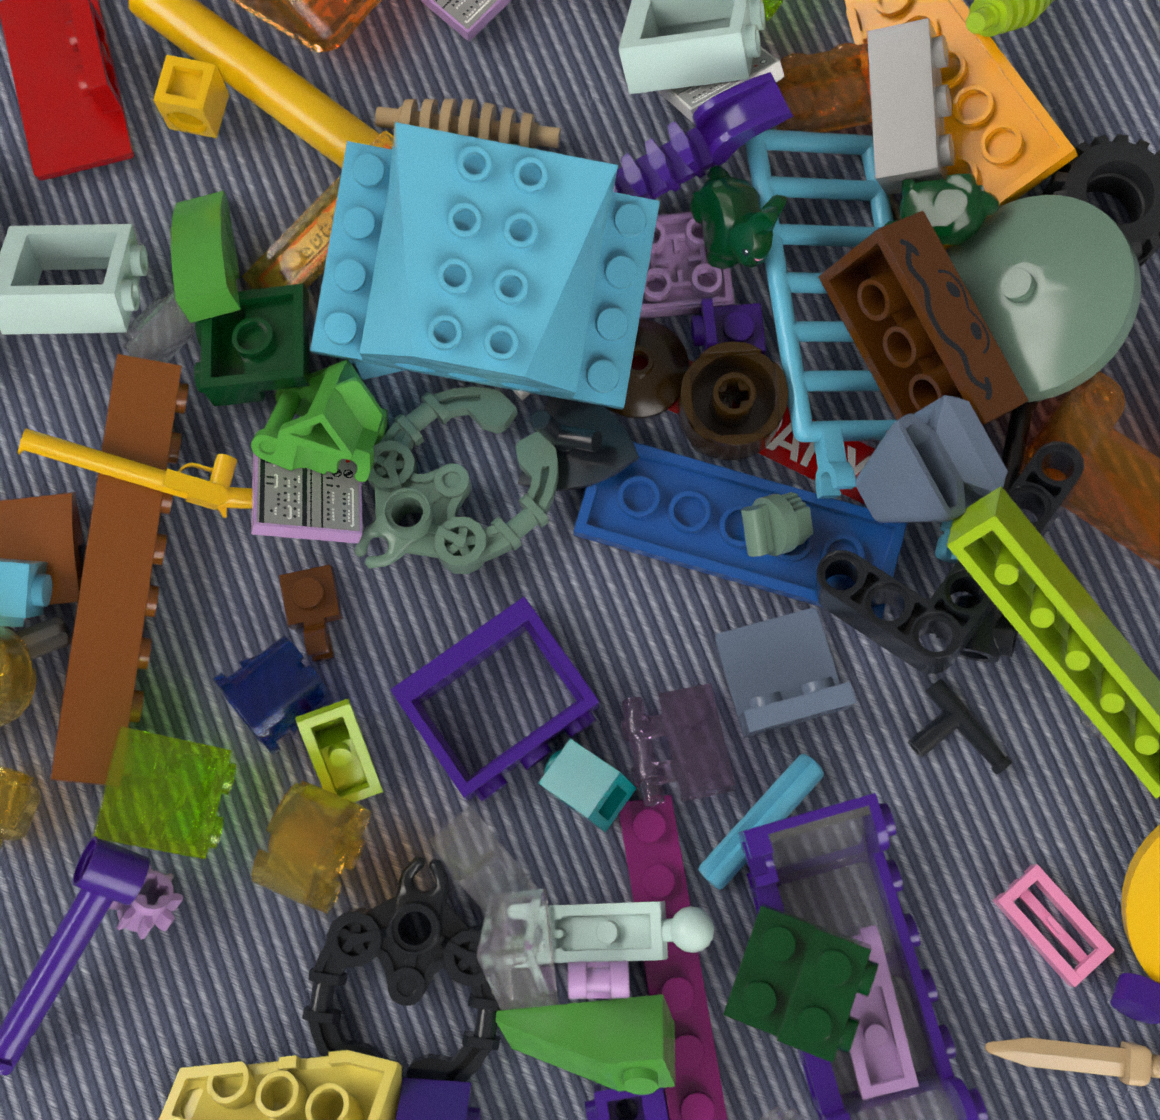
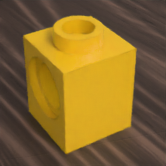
(191, 96)

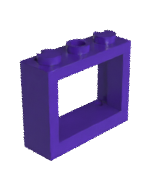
(468, 654)

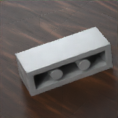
(909, 104)

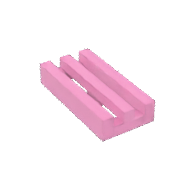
(1085, 962)

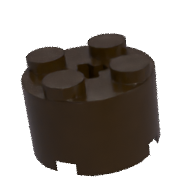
(757, 387)

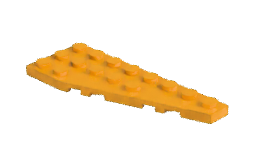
(995, 118)

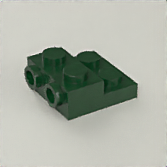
(255, 347)
(801, 983)

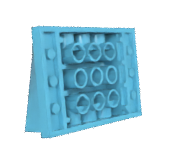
(486, 266)

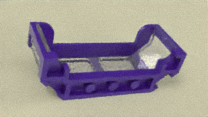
(835, 874)

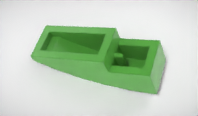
(204, 257)

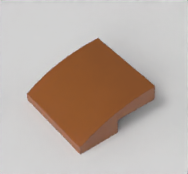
(45, 531)

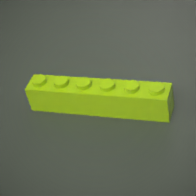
(1063, 628)

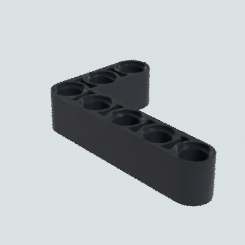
(940, 614)

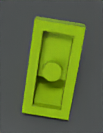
(339, 751)

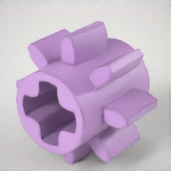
(150, 906)

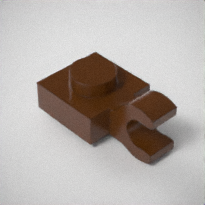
(311, 603)

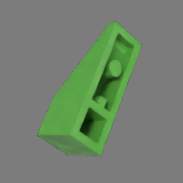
(610, 1042)

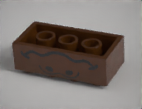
(919, 323)

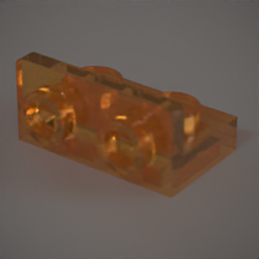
(827, 89)

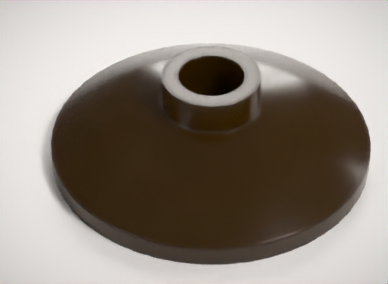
(660, 382)

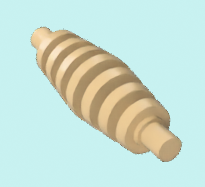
(487, 127)

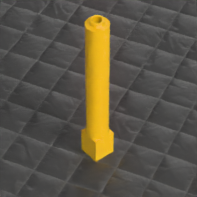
(257, 75)

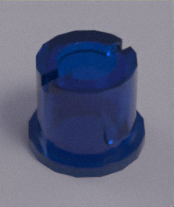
(273, 691)

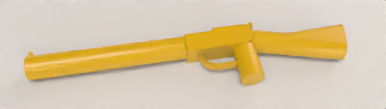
(212, 494)

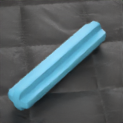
(773, 806)

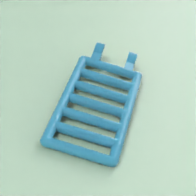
(828, 436)

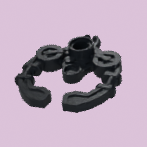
(409, 968)

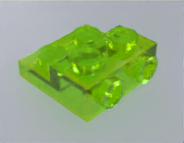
(164, 793)

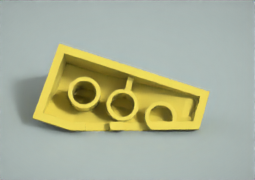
(314, 1088)

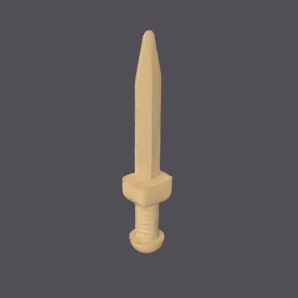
(1130, 1062)

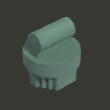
(776, 524)

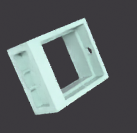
(689, 42)
(69, 308)

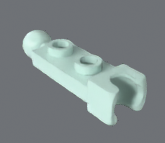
(625, 931)

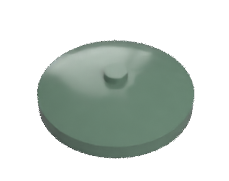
(1052, 289)

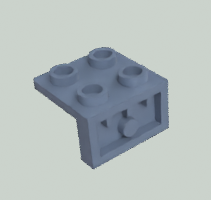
(781, 672)

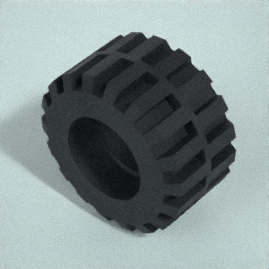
(1125, 173)

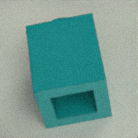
(586, 784)

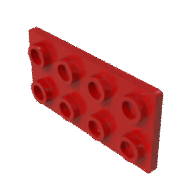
(65, 85)

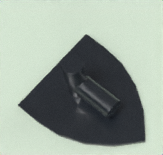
(587, 442)

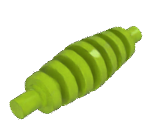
(1001, 16)

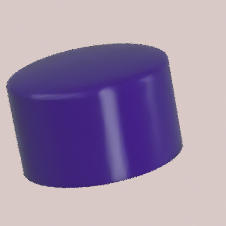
(1137, 998)

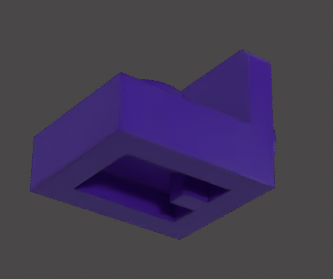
(728, 324)

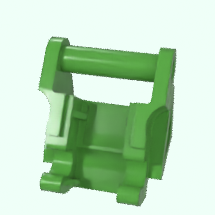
(335, 424)

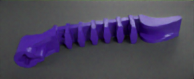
(720, 129)

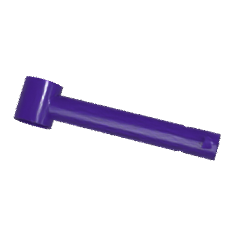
(104, 875)

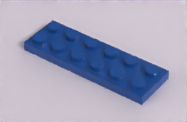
(693, 519)

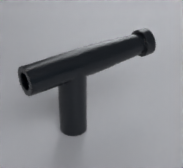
(956, 716)

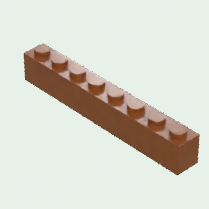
(117, 572)

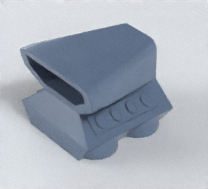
(931, 465)

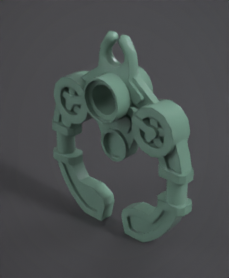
(439, 494)

